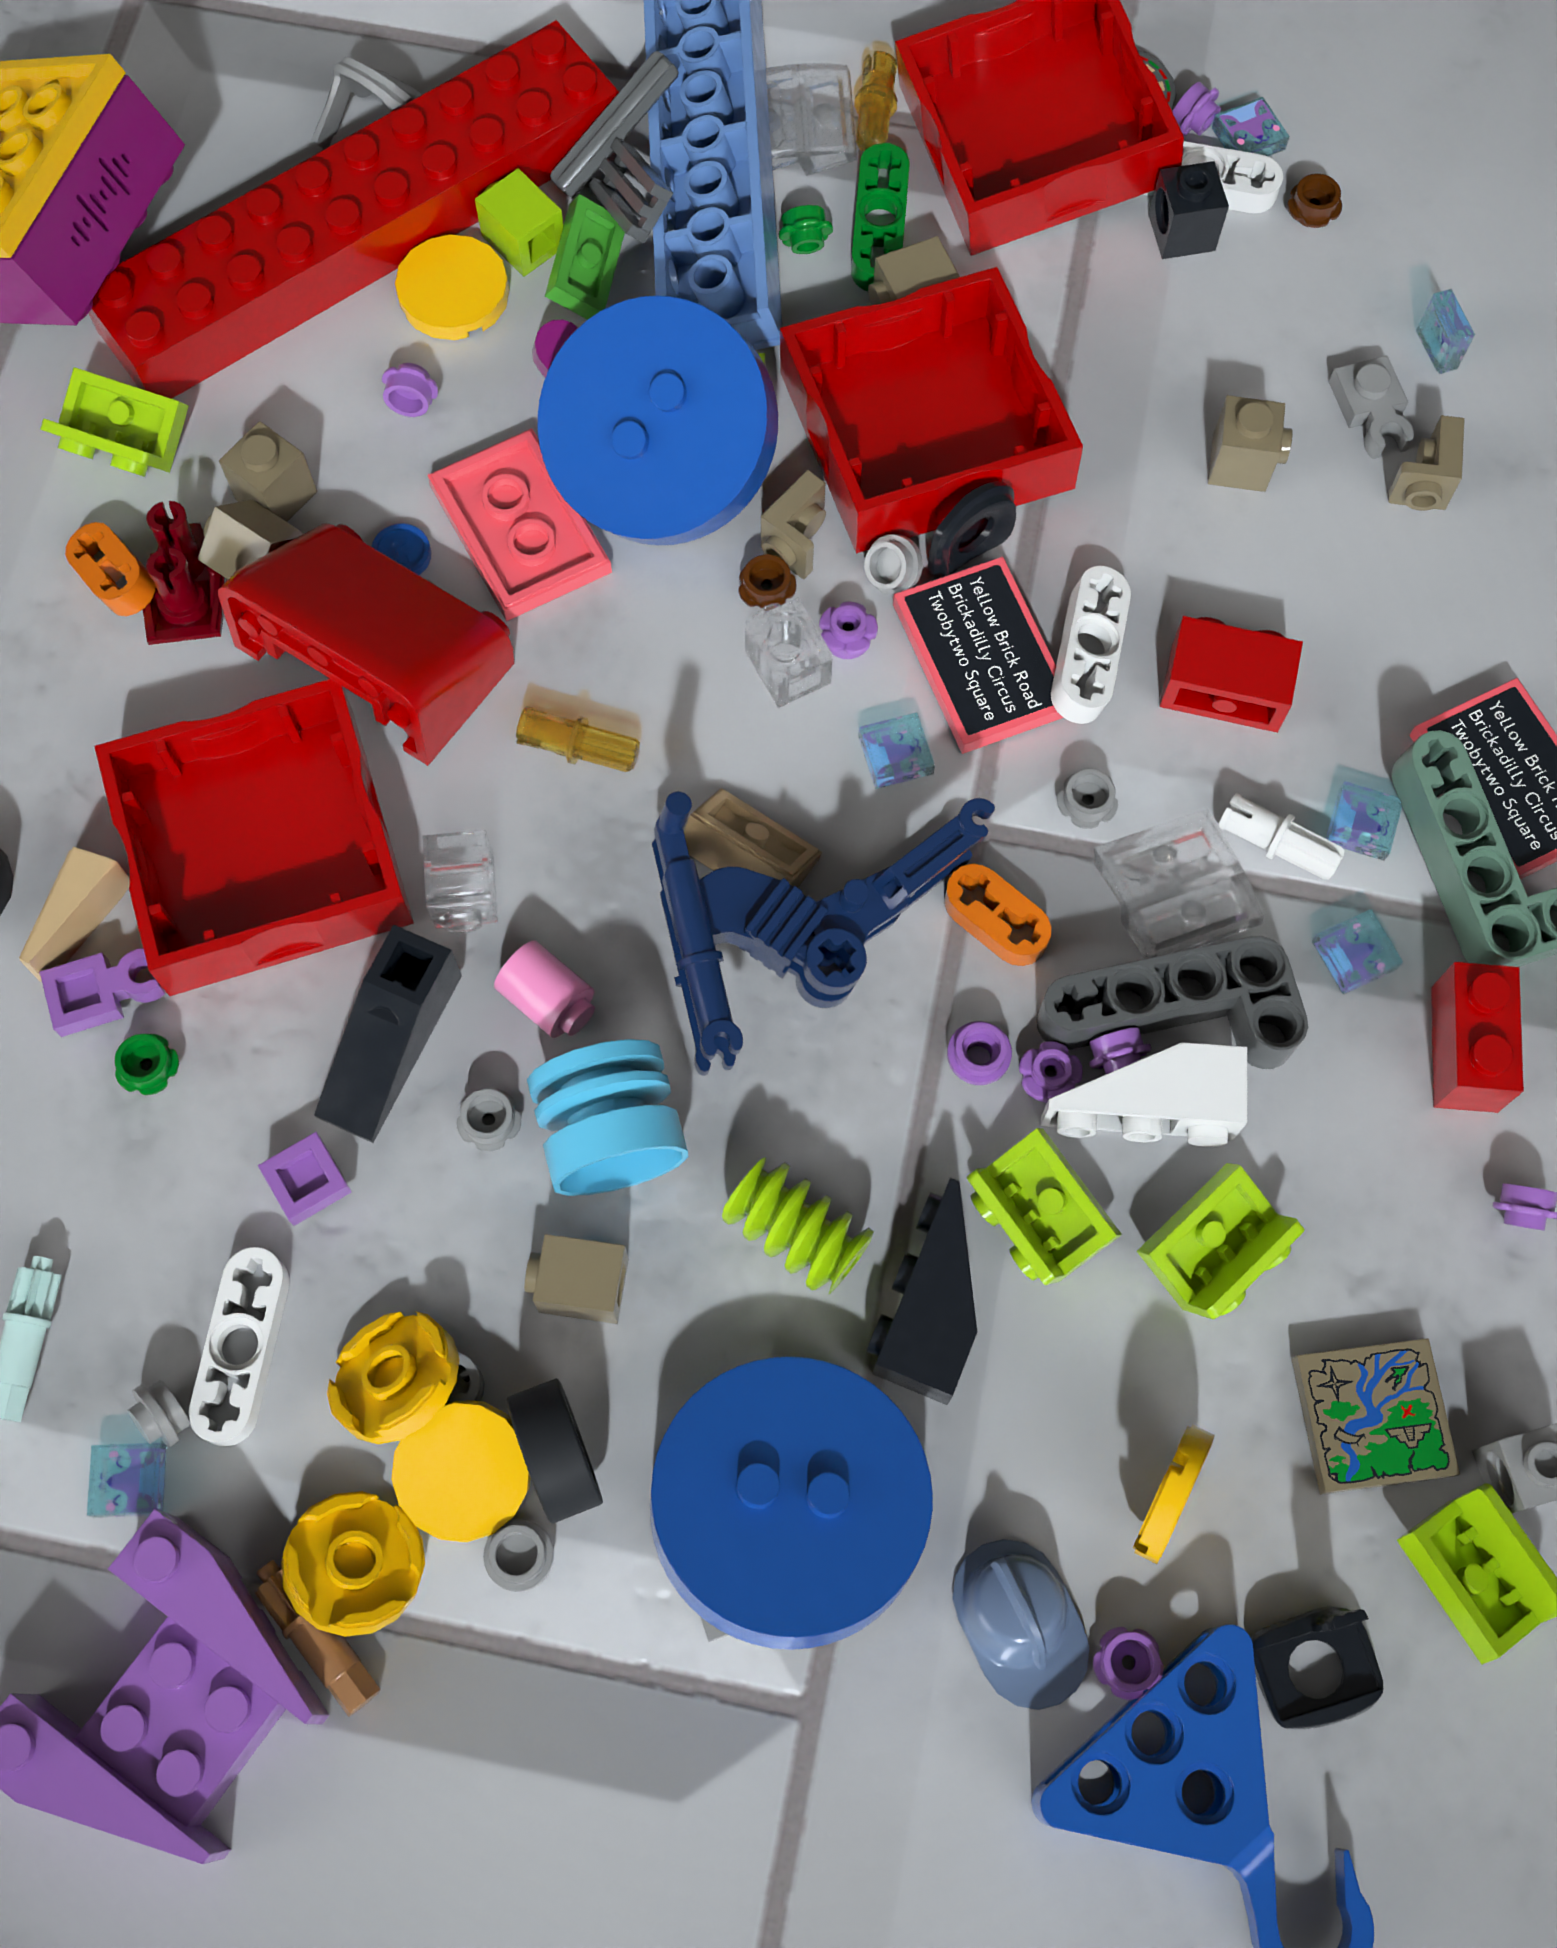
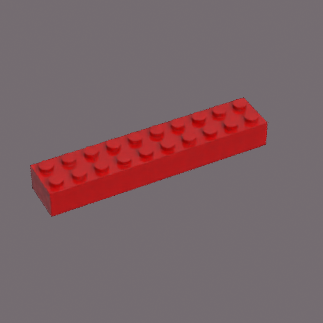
(345, 214)

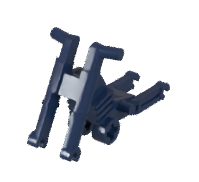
(782, 923)

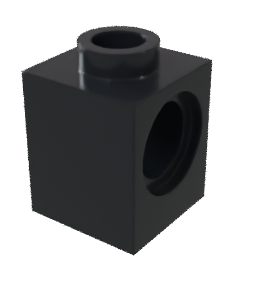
(1188, 210)

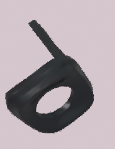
(968, 532)
(1344, 1633)

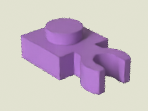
(90, 990)

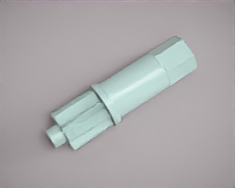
(24, 1332)

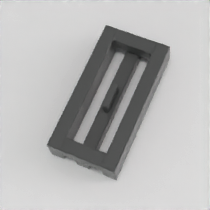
(605, 191)

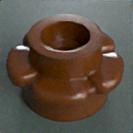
(1315, 200)
(766, 569)

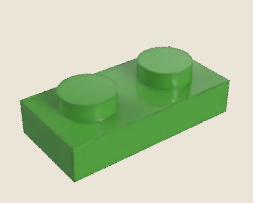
(585, 258)

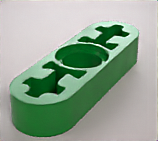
(873, 198)

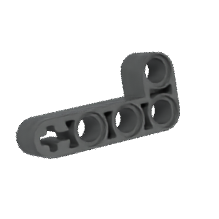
(1170, 1006)

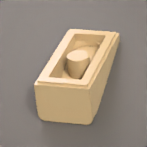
(76, 905)

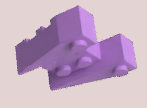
(178, 1715)

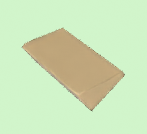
(737, 835)

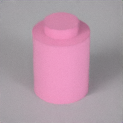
(546, 990)

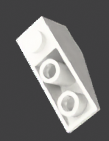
(1176, 1092)

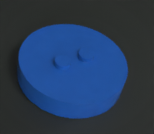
(657, 421)
(790, 1502)

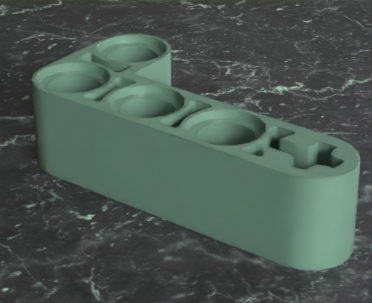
(1441, 765)

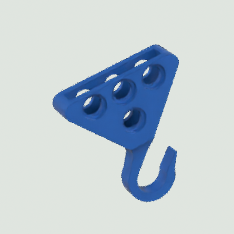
(1226, 1746)

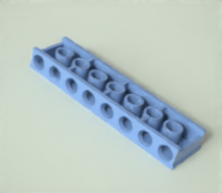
(716, 158)

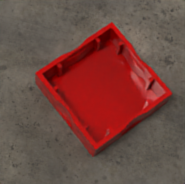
(1036, 115)
(926, 405)
(252, 837)

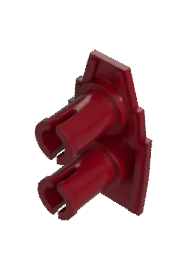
(186, 589)

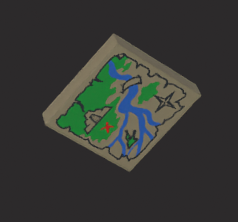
(1375, 1416)

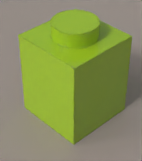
(519, 221)

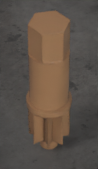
(325, 1652)

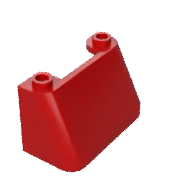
(371, 630)

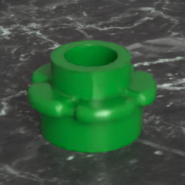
(805, 229)
(139, 1049)

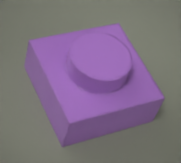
(304, 1178)

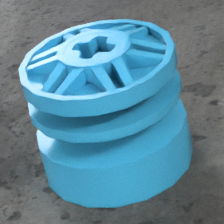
(607, 1117)

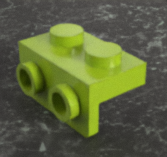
(118, 419)
(1042, 1209)
(1219, 1244)
(1483, 1571)

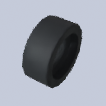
(554, 1451)

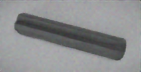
(614, 122)

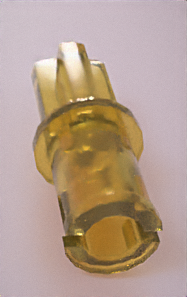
(876, 99)
(576, 740)

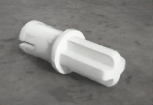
(1282, 837)

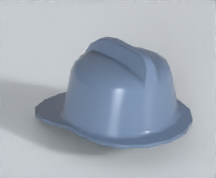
(1021, 1624)

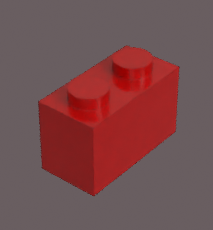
(1231, 673)
(1477, 1037)

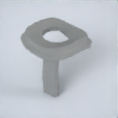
(363, 81)

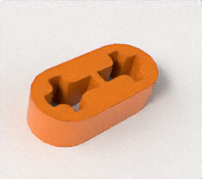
(104, 574)
(1006, 904)

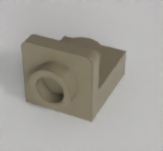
(1437, 469)
(793, 521)

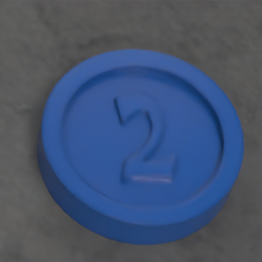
(405, 546)

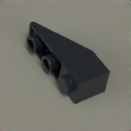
(387, 1031)
(936, 1316)

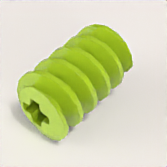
(796, 1226)

